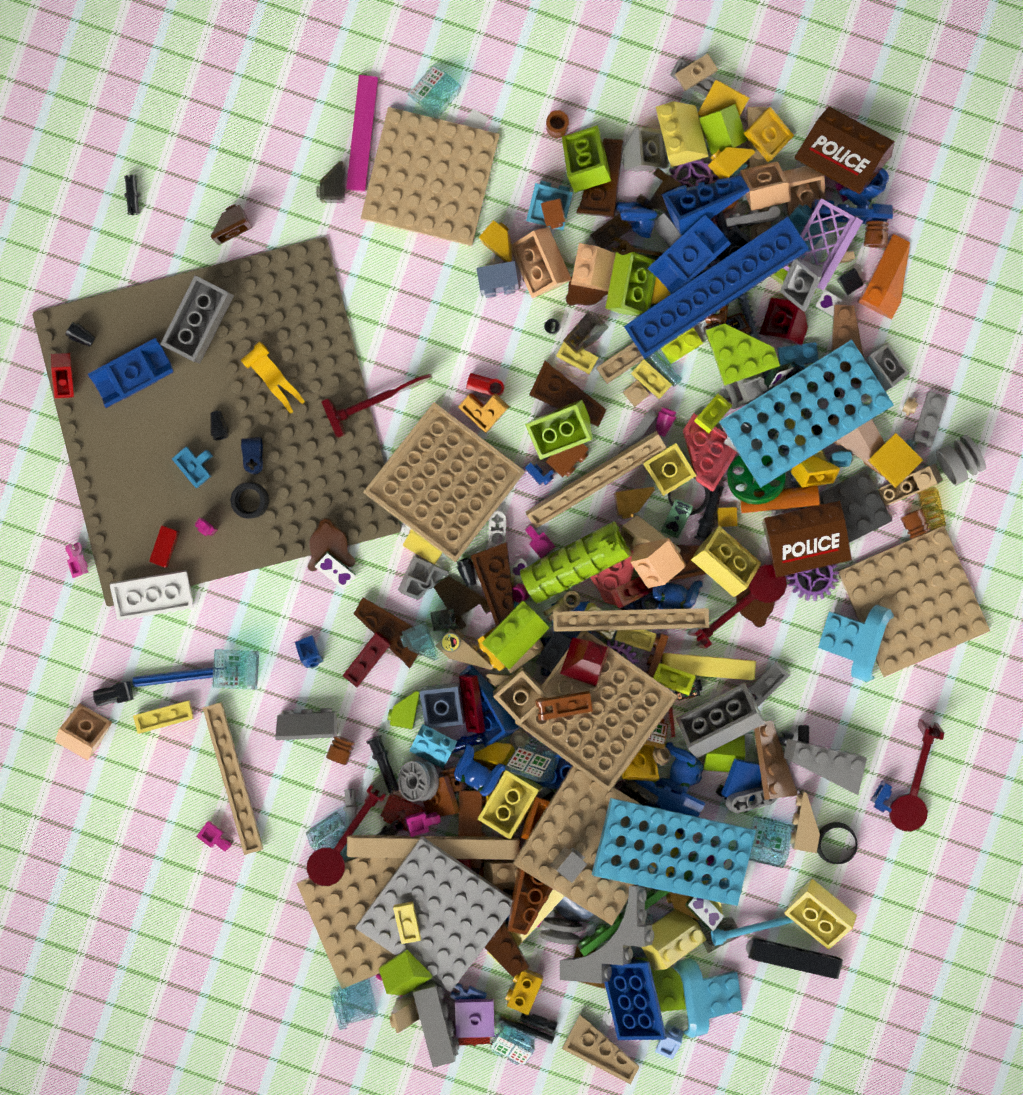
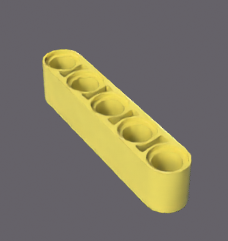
(711, 666)

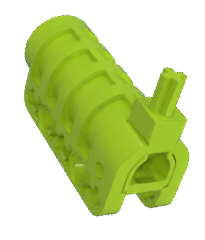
(575, 562)

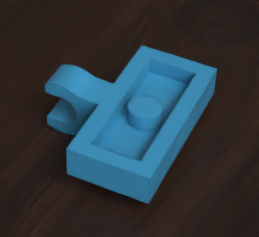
(799, 354)
(192, 466)

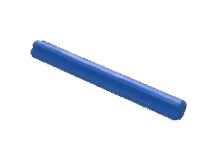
(171, 677)

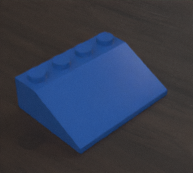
(635, 1002)

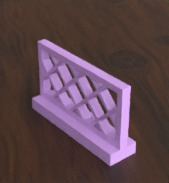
(841, 245)

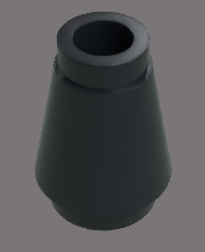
(79, 334)
(218, 426)
(467, 571)

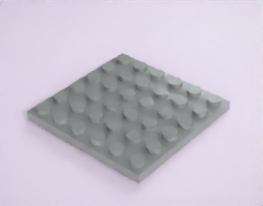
(452, 907)

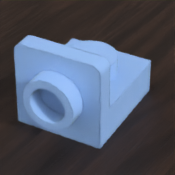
(670, 1045)

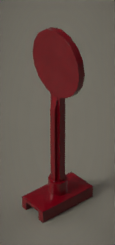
(335, 417)
(763, 587)
(909, 810)
(327, 865)

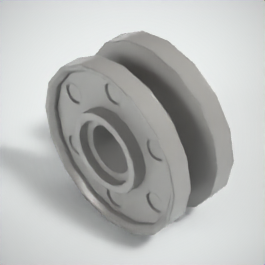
(418, 780)
(560, 931)

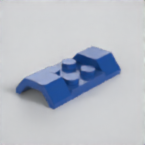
(875, 212)
(690, 254)
(131, 372)

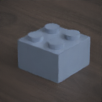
(497, 279)
(442, 705)

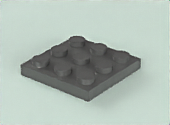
(860, 504)

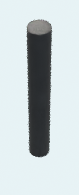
(526, 1029)

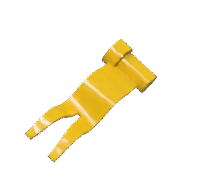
(270, 374)

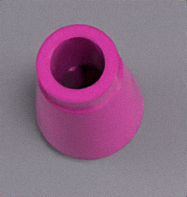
(664, 421)

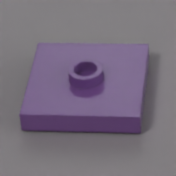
(474, 1018)

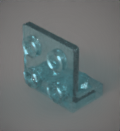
(327, 833)
(353, 1003)

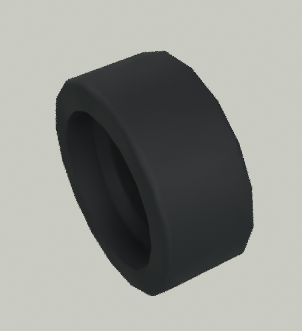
(235, 500)

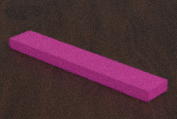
(362, 133)

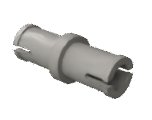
(350, 806)

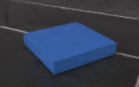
(742, 777)

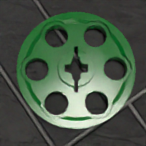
(746, 479)

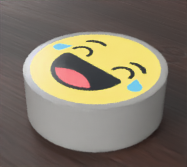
(450, 642)

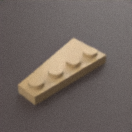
(595, 1048)

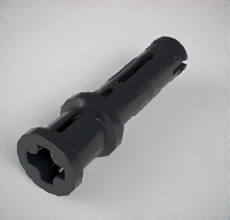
(707, 522)
(380, 756)

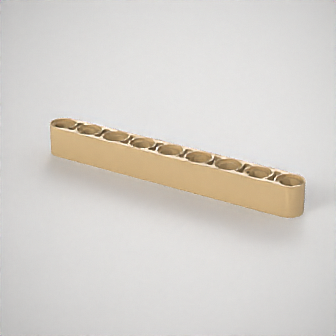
(457, 846)

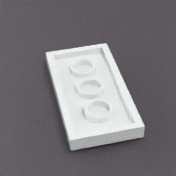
(151, 595)

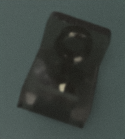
(443, 619)

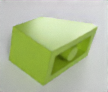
(404, 712)

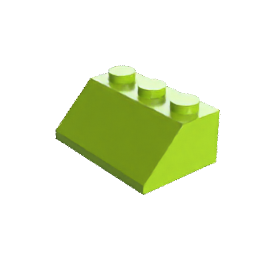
(631, 284)
(560, 429)
(515, 635)

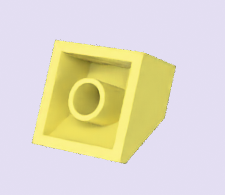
(669, 469)

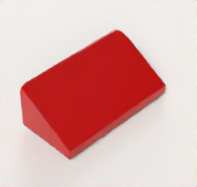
(164, 546)

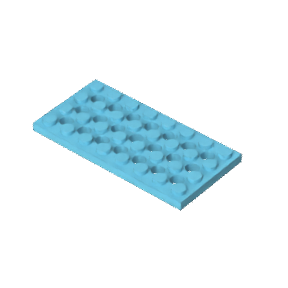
(813, 443)
(675, 883)

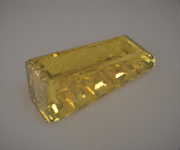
(936, 499)

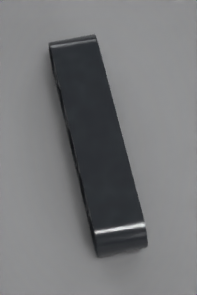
(795, 958)

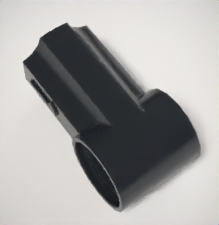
(117, 693)

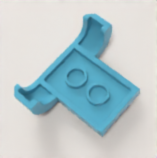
(856, 639)
(707, 996)

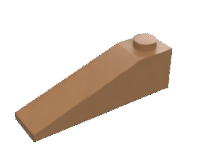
(861, 441)

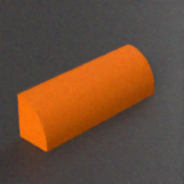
(787, 499)

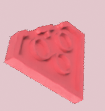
(707, 453)
(613, 578)

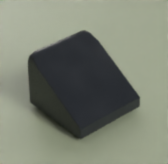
(850, 281)

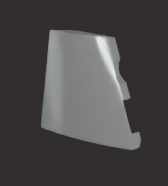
(420, 577)

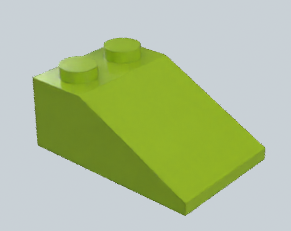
(585, 159)

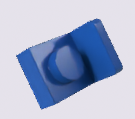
(535, 471)
(308, 652)
(882, 793)

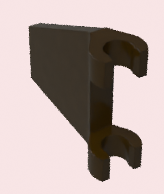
(657, 202)
(628, 248)
(459, 598)

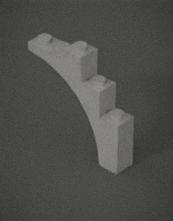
(617, 951)

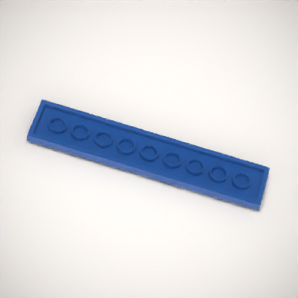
(716, 287)

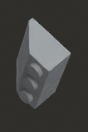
(306, 724)

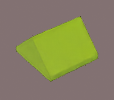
(723, 129)
(723, 756)
(403, 974)

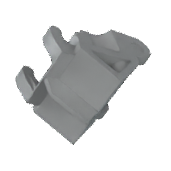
(750, 389)

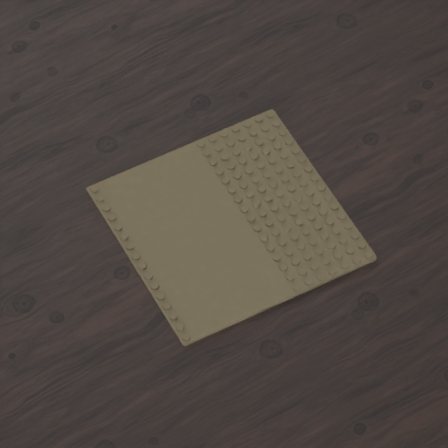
(127, 450)

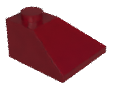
(784, 322)
(585, 661)

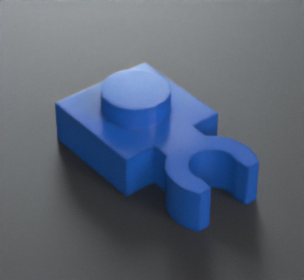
(470, 993)

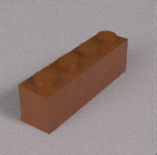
(470, 808)

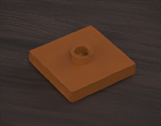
(444, 800)

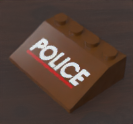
(845, 150)
(807, 539)

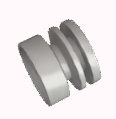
(962, 459)

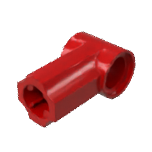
(482, 384)

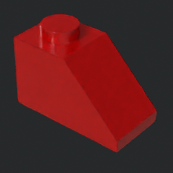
(62, 375)

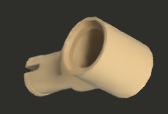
(562, 605)

